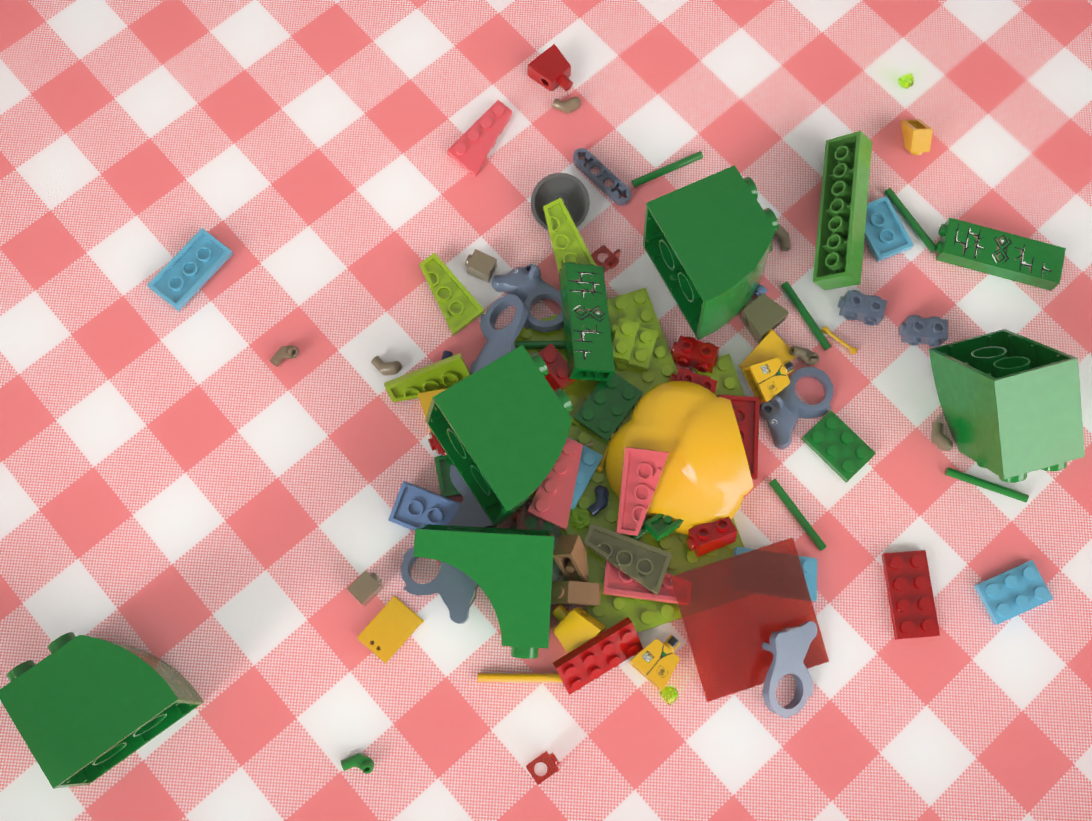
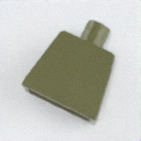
(762, 315)

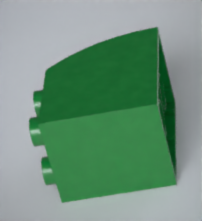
(714, 242)
(1010, 403)
(502, 430)
(93, 705)

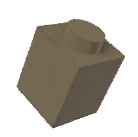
(481, 265)
(365, 587)

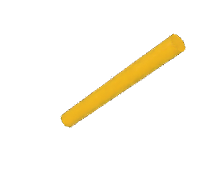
(518, 677)

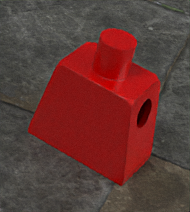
(551, 70)

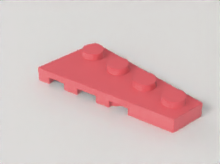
(477, 141)
(639, 481)
(556, 491)
(620, 584)

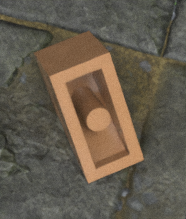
(571, 558)
(575, 593)

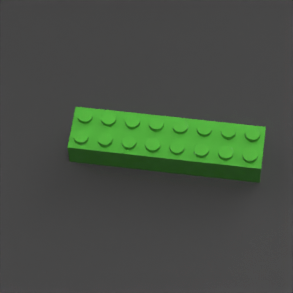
(842, 211)

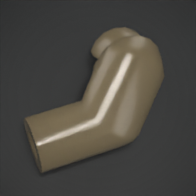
(567, 106)
(784, 238)
(284, 352)
(804, 354)
(388, 368)
(940, 439)

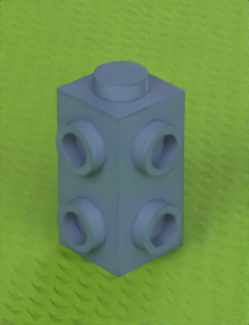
(862, 307)
(920, 330)

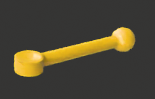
(853, 350)
(600, 469)

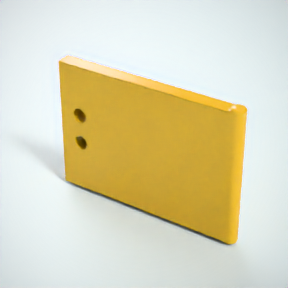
(769, 347)
(390, 629)

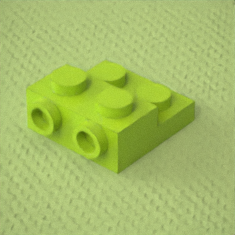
(633, 344)

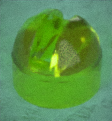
(906, 80)
(669, 694)

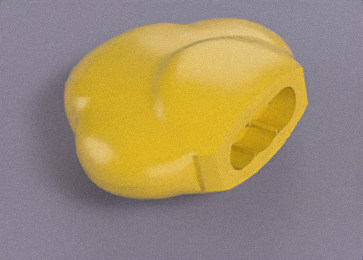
(706, 456)

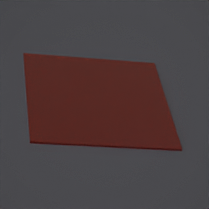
(736, 608)

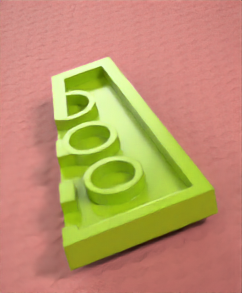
(564, 236)
(451, 296)
(726, 375)
(429, 378)

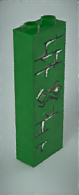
(1000, 254)
(586, 322)

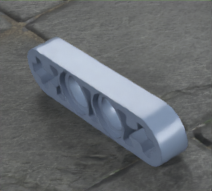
(599, 178)

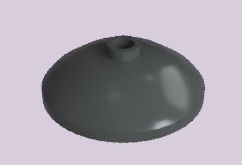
(560, 186)

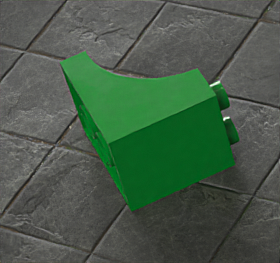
(511, 570)

